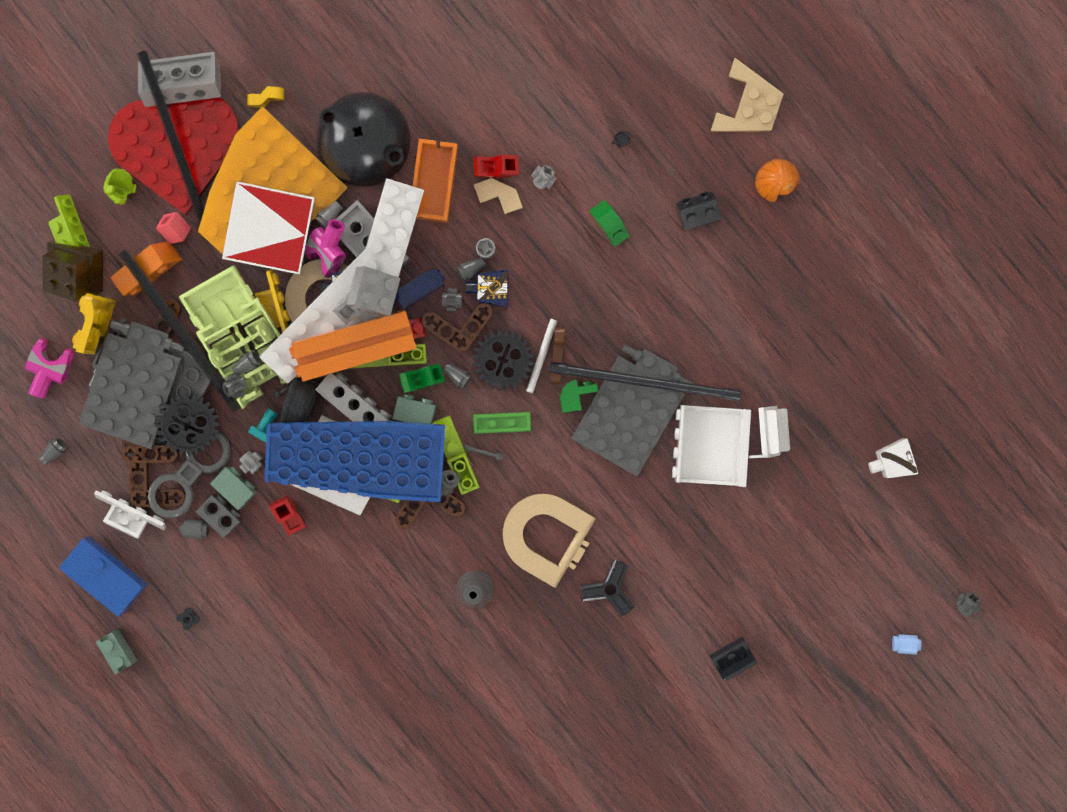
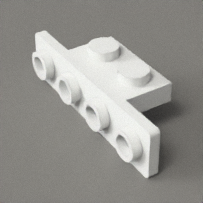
(126, 518)

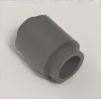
(449, 482)
(194, 529)

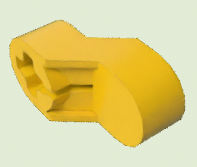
(269, 94)

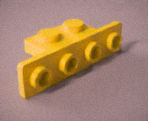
(273, 301)

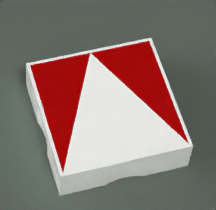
(268, 228)

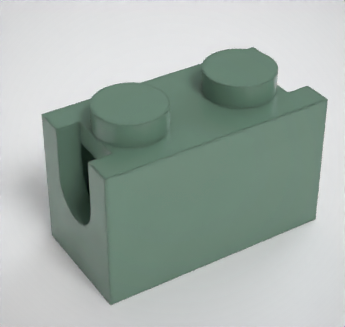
(414, 411)
(234, 487)
(116, 651)

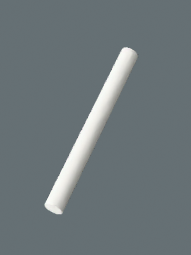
(541, 356)

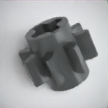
(452, 300)
(234, 386)
(969, 603)

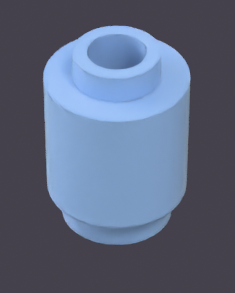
(906, 644)

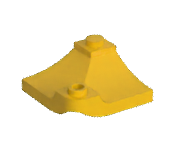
(97, 316)

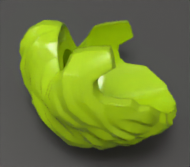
(119, 185)

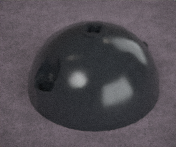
(363, 159)

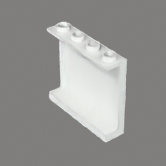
(712, 445)

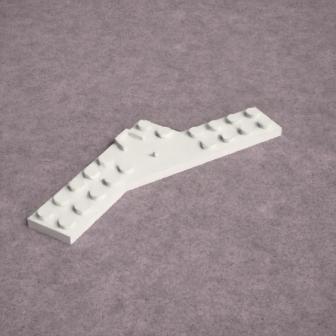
(383, 253)

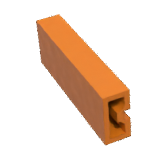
(352, 345)

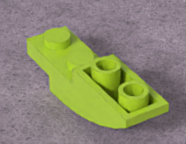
(415, 356)
(457, 457)

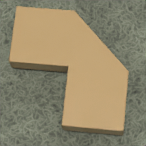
(492, 189)

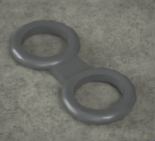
(187, 476)

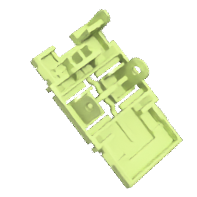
(217, 307)

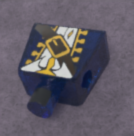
(491, 288)

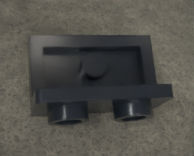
(698, 210)
(733, 659)

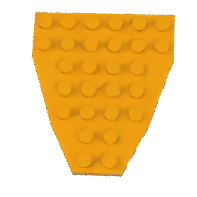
(269, 158)

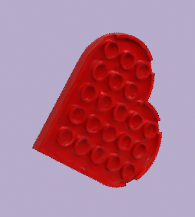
(143, 149)

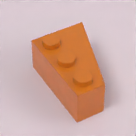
(153, 260)

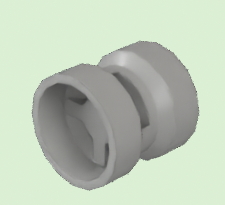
(485, 248)

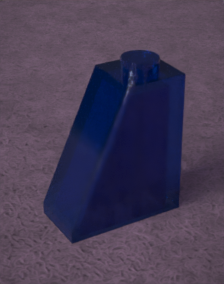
(420, 288)

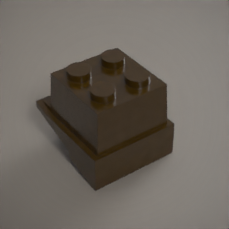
(72, 270)

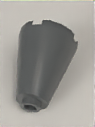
(477, 582)

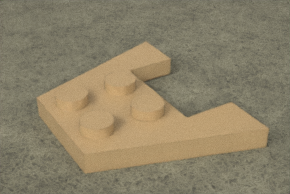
(757, 105)

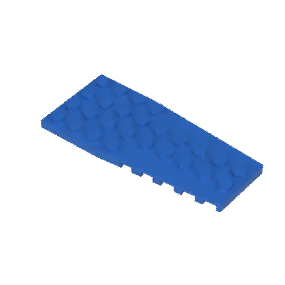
(358, 457)

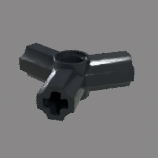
(618, 599)

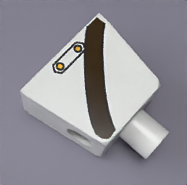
(894, 460)

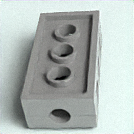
(183, 78)
(357, 241)
(329, 390)

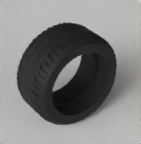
(299, 401)

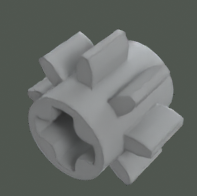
(543, 177)
(250, 462)

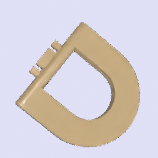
(300, 284)
(532, 561)

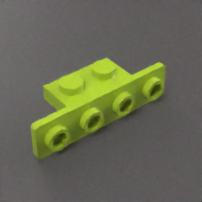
(67, 227)

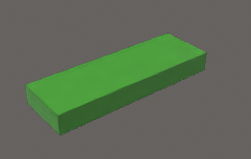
(502, 422)

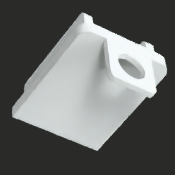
(773, 431)

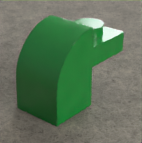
(609, 222)
(422, 378)
(570, 395)

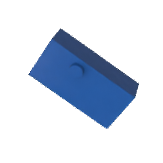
(103, 576)

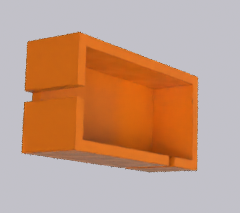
(435, 175)

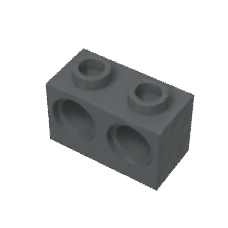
(216, 520)

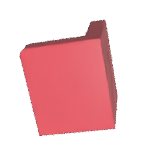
(173, 227)

